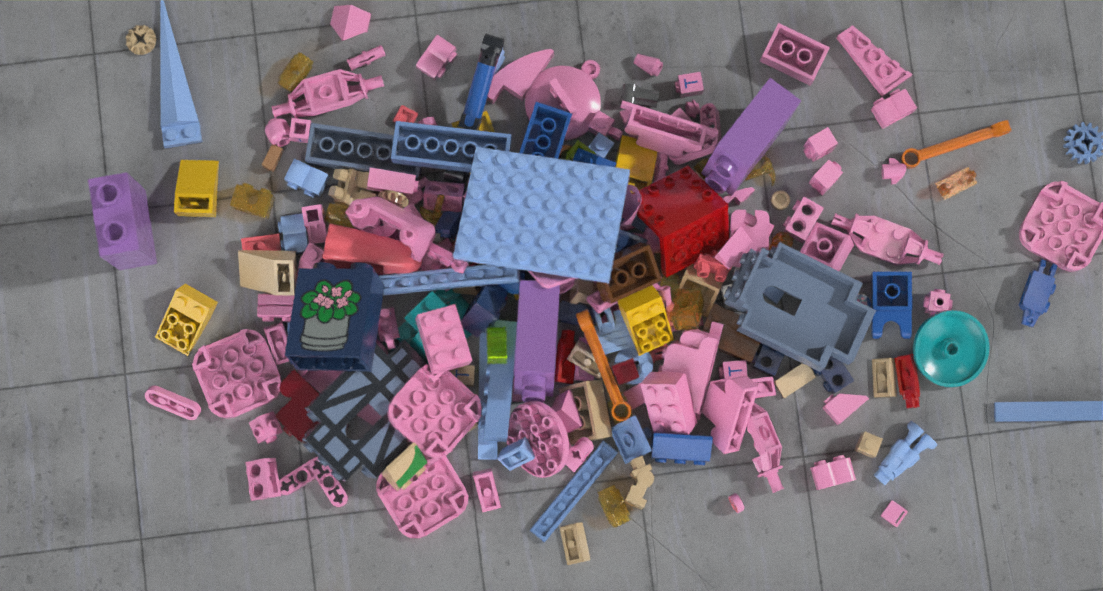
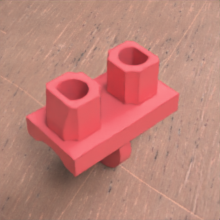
(708, 264)

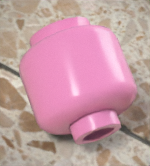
(278, 132)

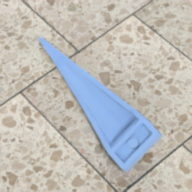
(178, 114)

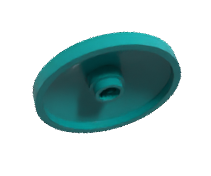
(951, 348)

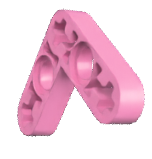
(710, 142)
(312, 474)

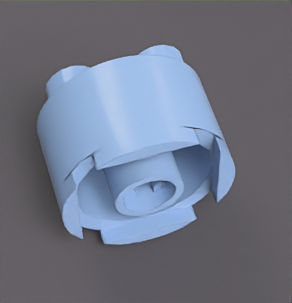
(644, 362)

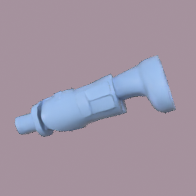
(902, 455)

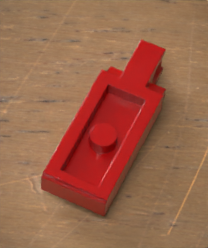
(564, 368)
(908, 380)

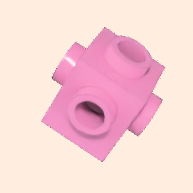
(931, 305)
(266, 428)

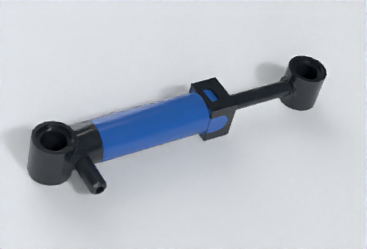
(478, 93)

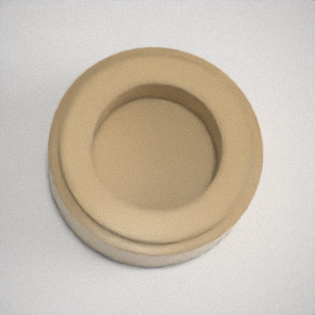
(780, 200)

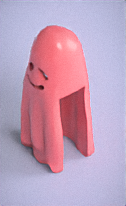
(384, 254)

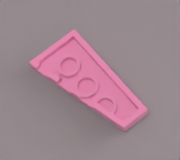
(876, 66)

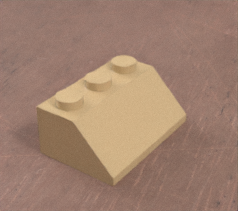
(592, 410)

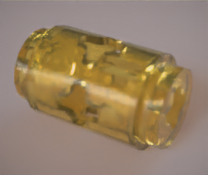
(297, 63)
(336, 215)
(612, 496)

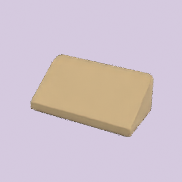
(583, 358)
(884, 377)
(794, 380)
(574, 543)

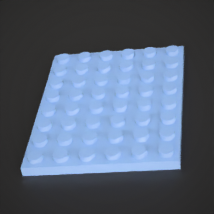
(542, 214)

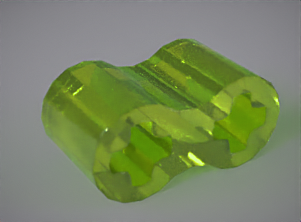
(496, 345)

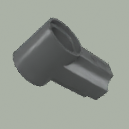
(639, 96)

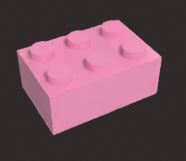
(794, 54)
(443, 339)
(669, 403)

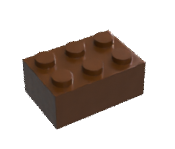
(631, 272)
(731, 341)

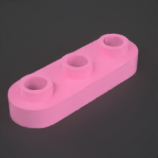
(173, 402)

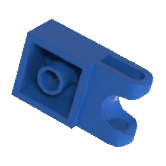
(891, 308)

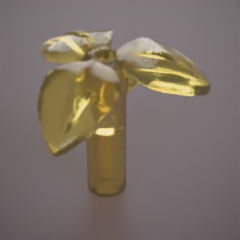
(766, 168)
(435, 216)

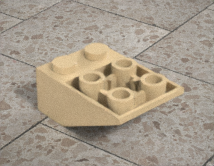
(268, 271)

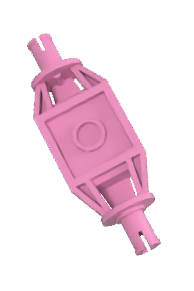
(327, 93)
(887, 240)
(768, 446)

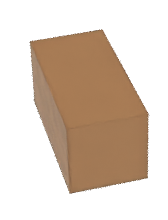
(272, 158)

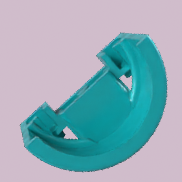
(429, 303)

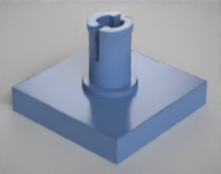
(631, 439)

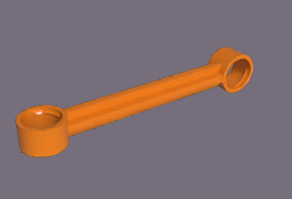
(995, 130)
(587, 326)

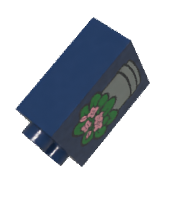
(335, 318)

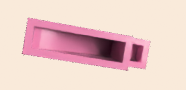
(519, 75)

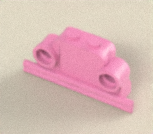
(663, 131)
(695, 357)

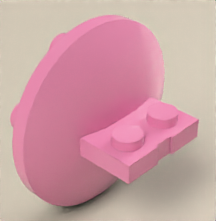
(569, 91)
(545, 435)

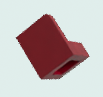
(625, 371)

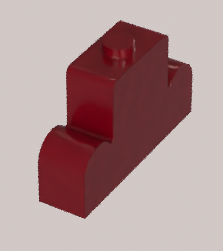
(294, 414)

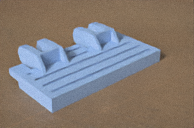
(614, 333)

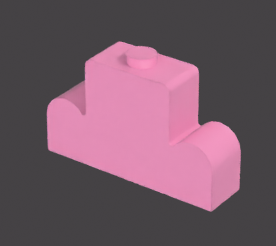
(729, 409)

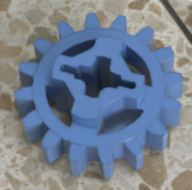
(1085, 151)

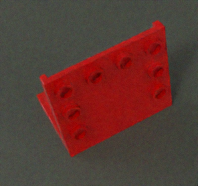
(685, 218)

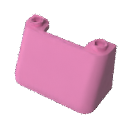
(413, 230)

